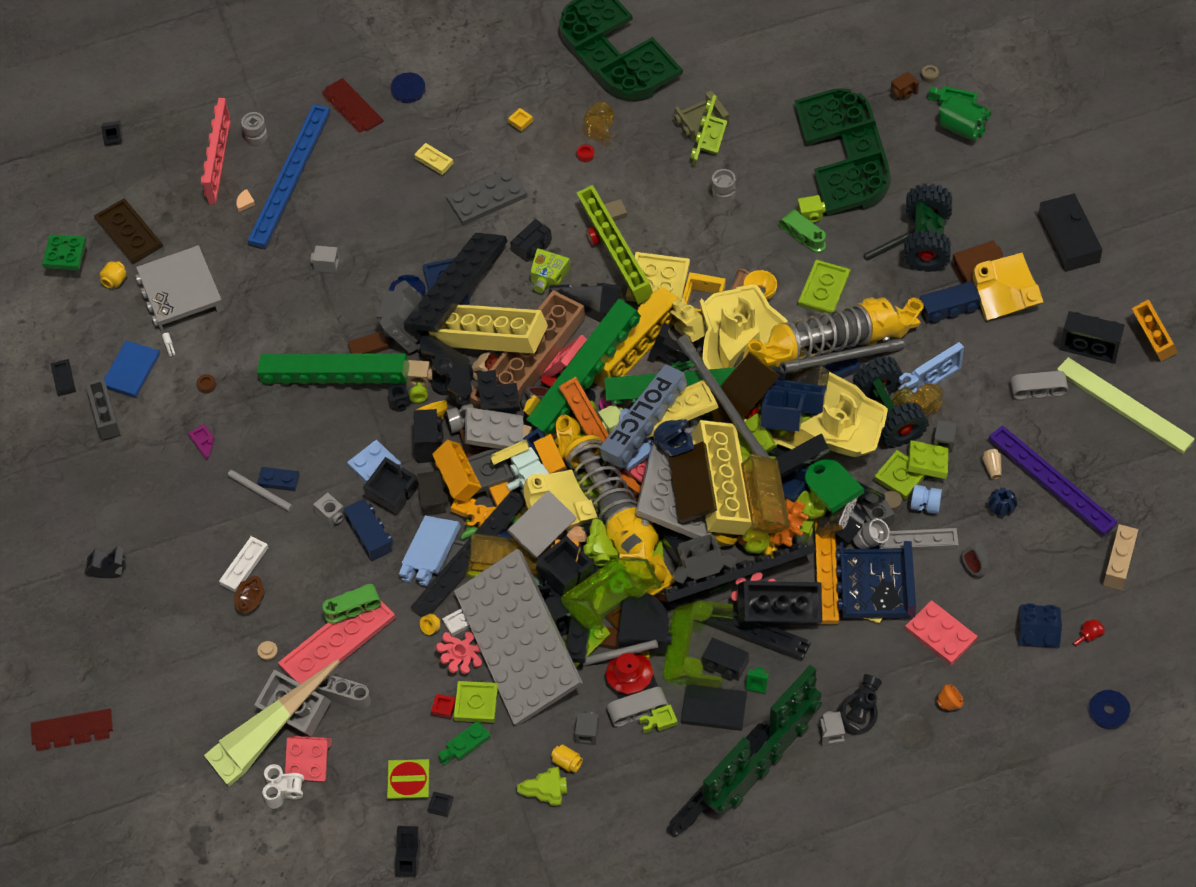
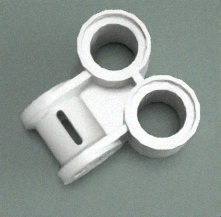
(285, 786)

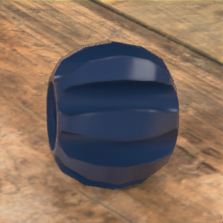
(1002, 502)

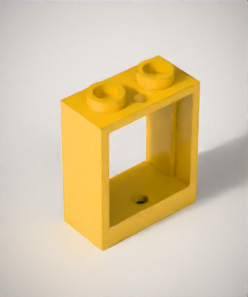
(703, 283)

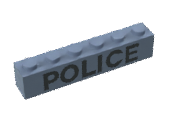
(643, 416)

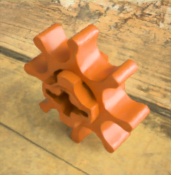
(795, 520)

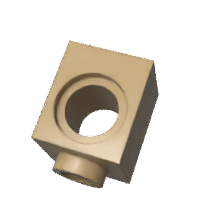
(419, 372)

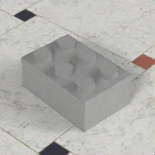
(307, 715)

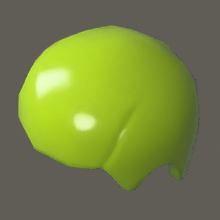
(814, 507)

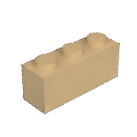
(1120, 557)

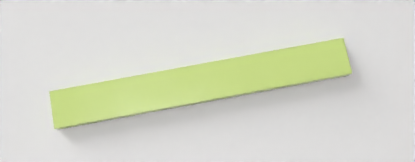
(1126, 406)

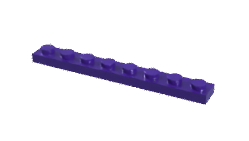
(1053, 481)

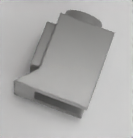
(832, 728)

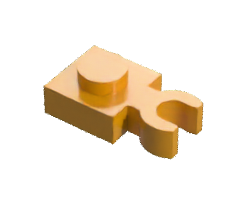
(460, 507)
(481, 515)

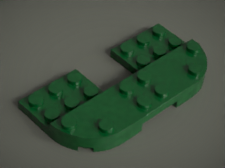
(624, 75)
(866, 173)
(788, 720)

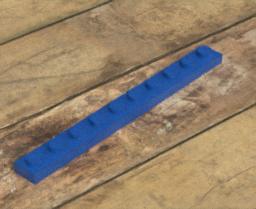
(289, 176)

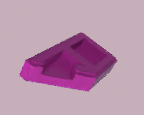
(203, 440)

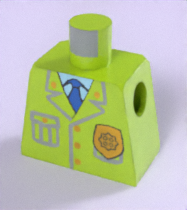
(548, 269)

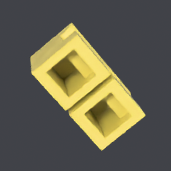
(689, 321)

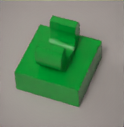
(757, 680)

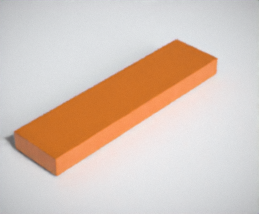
(583, 409)

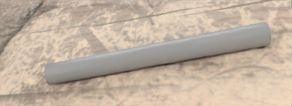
(259, 490)
(616, 653)

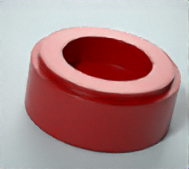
(585, 153)
(592, 236)

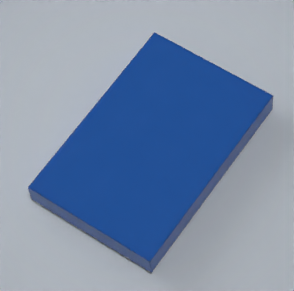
(131, 368)

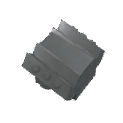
(395, 310)
(701, 558)

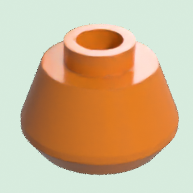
(950, 698)

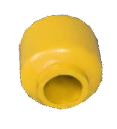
(113, 274)

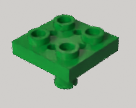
(67, 256)

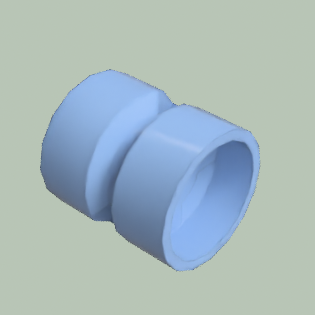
(926, 499)

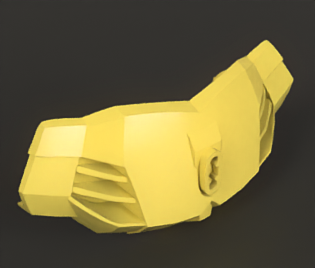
(848, 419)

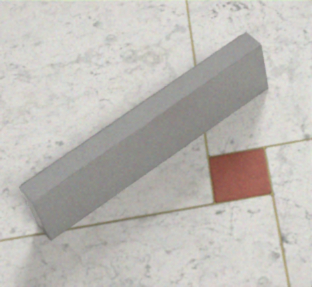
(923, 539)

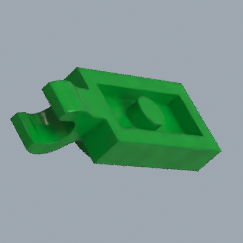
(947, 92)
(464, 743)

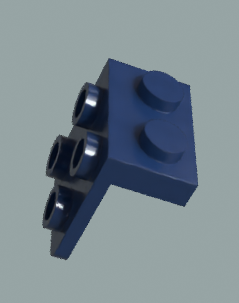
(1040, 625)

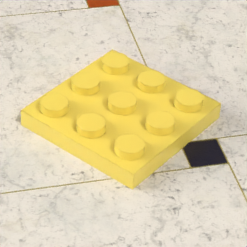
(663, 271)

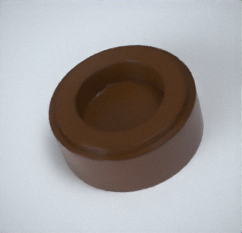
(206, 384)

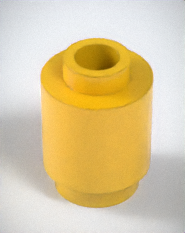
(566, 758)

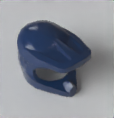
(671, 433)

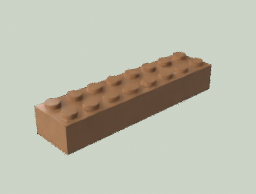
(563, 319)

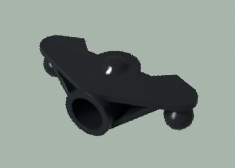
(452, 368)

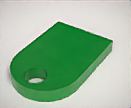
(833, 486)

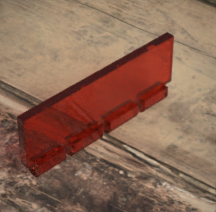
(352, 106)
(73, 726)

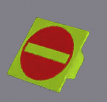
(408, 779)

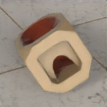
(484, 363)

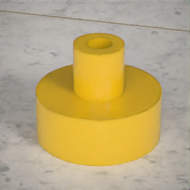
(430, 624)

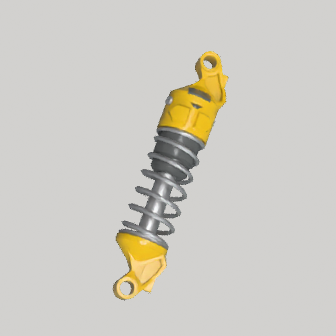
(855, 325)
(629, 533)

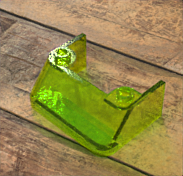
(607, 588)
(678, 667)

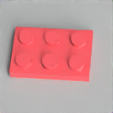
(564, 357)
(941, 633)

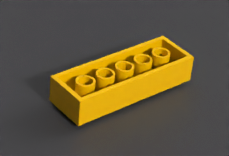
(642, 337)

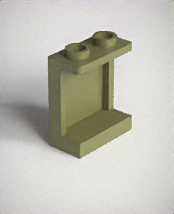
(691, 117)

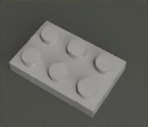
(492, 428)

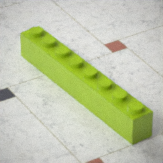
(615, 244)

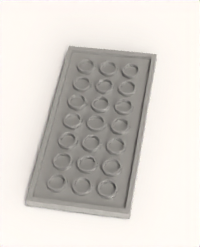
(657, 493)
(518, 637)

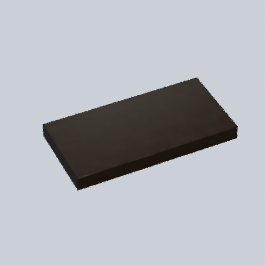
(128, 231)
(745, 387)
(693, 483)

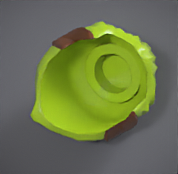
(754, 541)

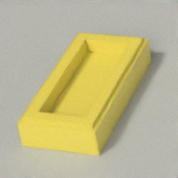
(509, 451)

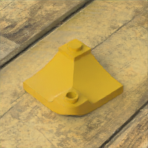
(1006, 287)

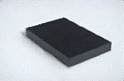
(714, 707)

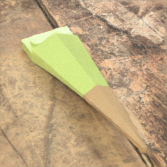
(242, 746)

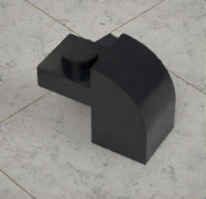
(853, 526)
(105, 564)
(408, 850)

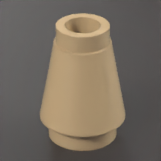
(992, 462)

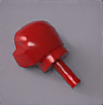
(1090, 631)

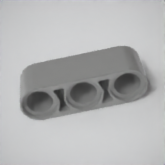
(1039, 385)
(349, 697)
(635, 706)

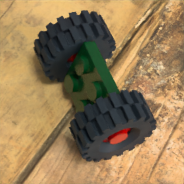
(929, 210)
(877, 382)

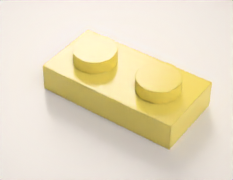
(433, 159)

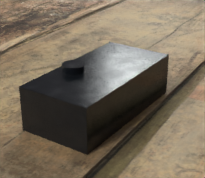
(1070, 232)
(779, 603)

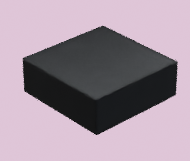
(440, 804)

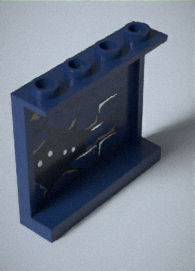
(876, 582)

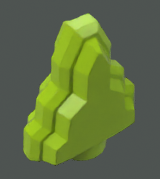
(599, 545)
(545, 787)

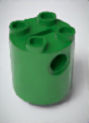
(963, 117)

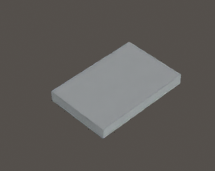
(541, 524)

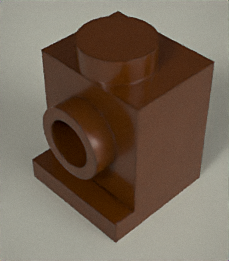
(904, 86)

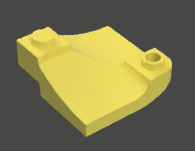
(566, 490)

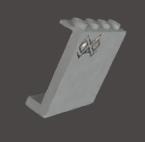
(178, 286)

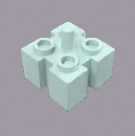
(522, 467)

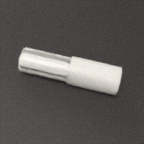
(168, 343)

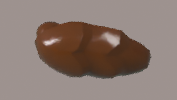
(249, 594)

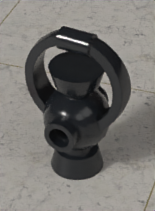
(863, 700)

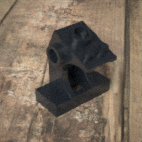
(667, 347)

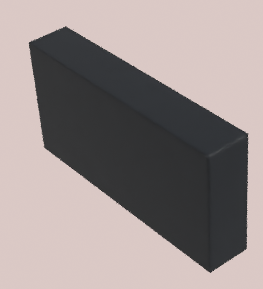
(63, 377)

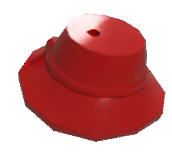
(631, 679)

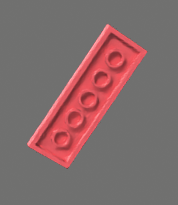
(216, 151)
(334, 643)

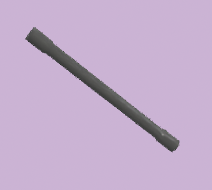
(690, 351)
(795, 365)

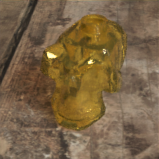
(598, 120)
(927, 396)

